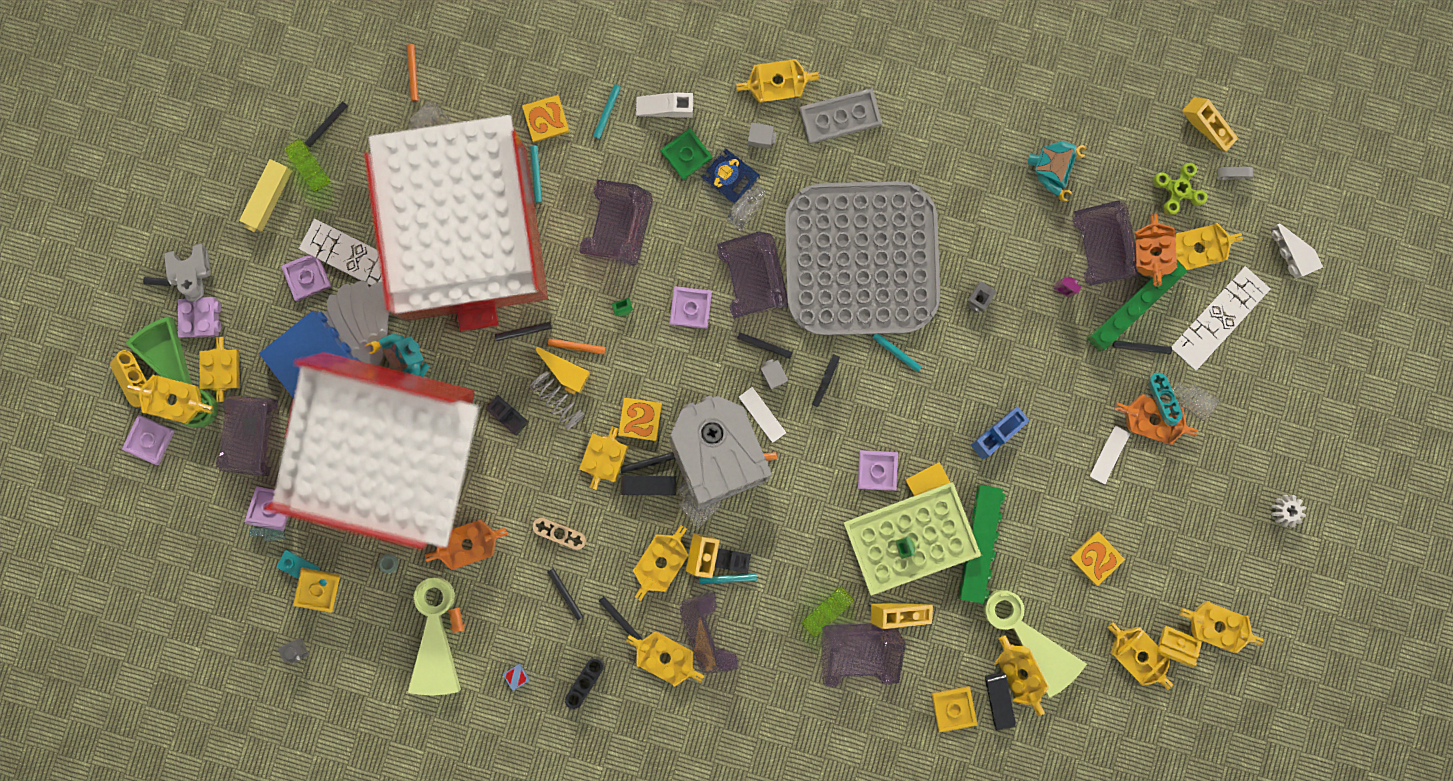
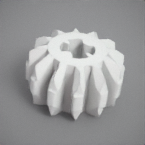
(1292, 505)

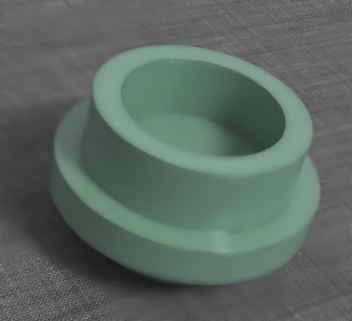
(388, 563)

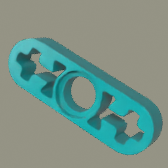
(1164, 407)

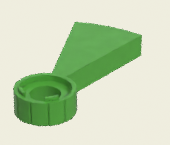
(162, 351)

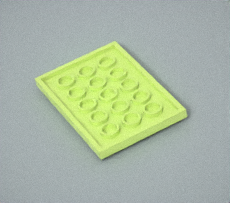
(932, 522)

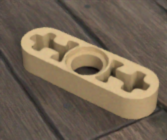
(543, 533)

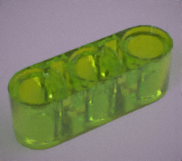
(307, 165)
(827, 611)

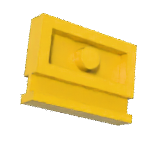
(1179, 646)

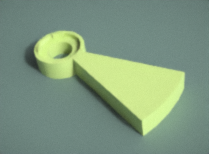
(1055, 663)
(434, 665)

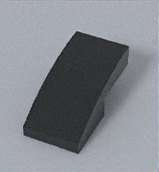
(507, 415)
(732, 560)

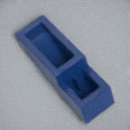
(999, 433)

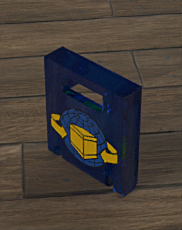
(727, 173)

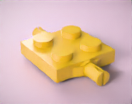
(219, 369)
(604, 458)

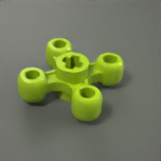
(1175, 195)

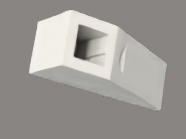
(665, 105)
(1298, 254)

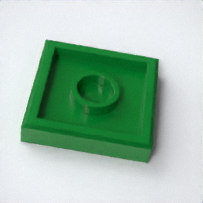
(686, 154)

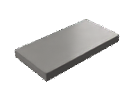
(840, 116)

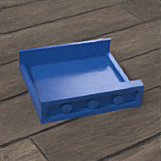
(304, 339)

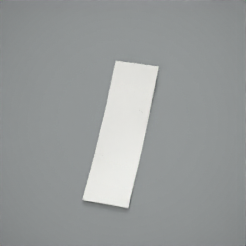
(762, 414)
(1109, 454)

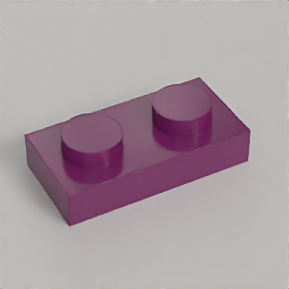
(1067, 286)

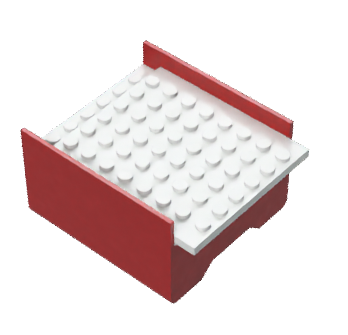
(455, 221)
(375, 451)

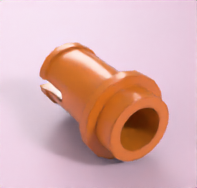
(456, 620)

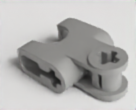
(189, 273)

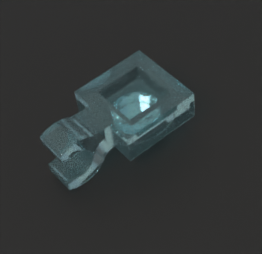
(269, 534)

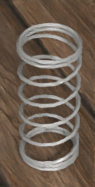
(577, 416)

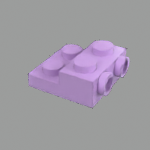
(199, 318)

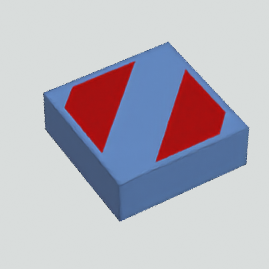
(516, 677)

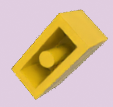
(702, 555)

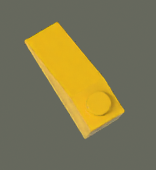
(1209, 122)
(567, 373)
(900, 614)

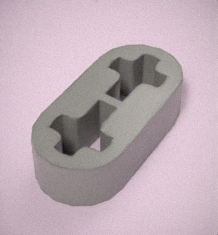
(1235, 173)

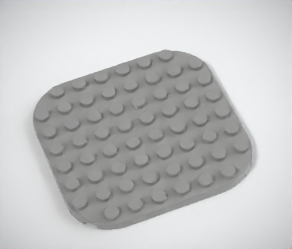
(862, 258)

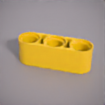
(126, 370)

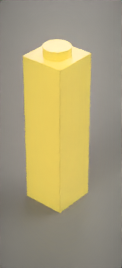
(265, 196)

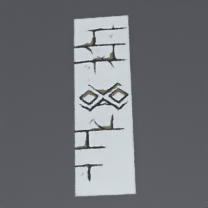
(342, 252)
(1220, 318)

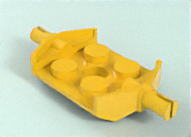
(763, 87)
(1215, 245)
(155, 395)
(658, 578)
(1235, 631)
(1128, 646)
(676, 670)
(1026, 689)

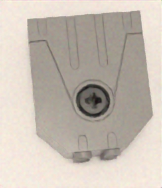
(722, 464)

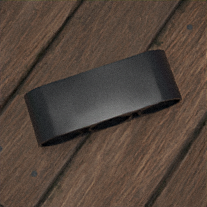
(648, 485)
(580, 691)
(1000, 701)

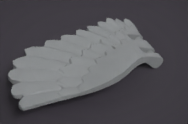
(360, 318)

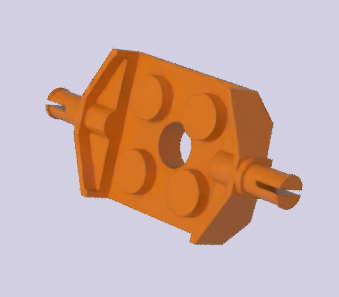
(1151, 239)
(1138, 421)
(483, 545)

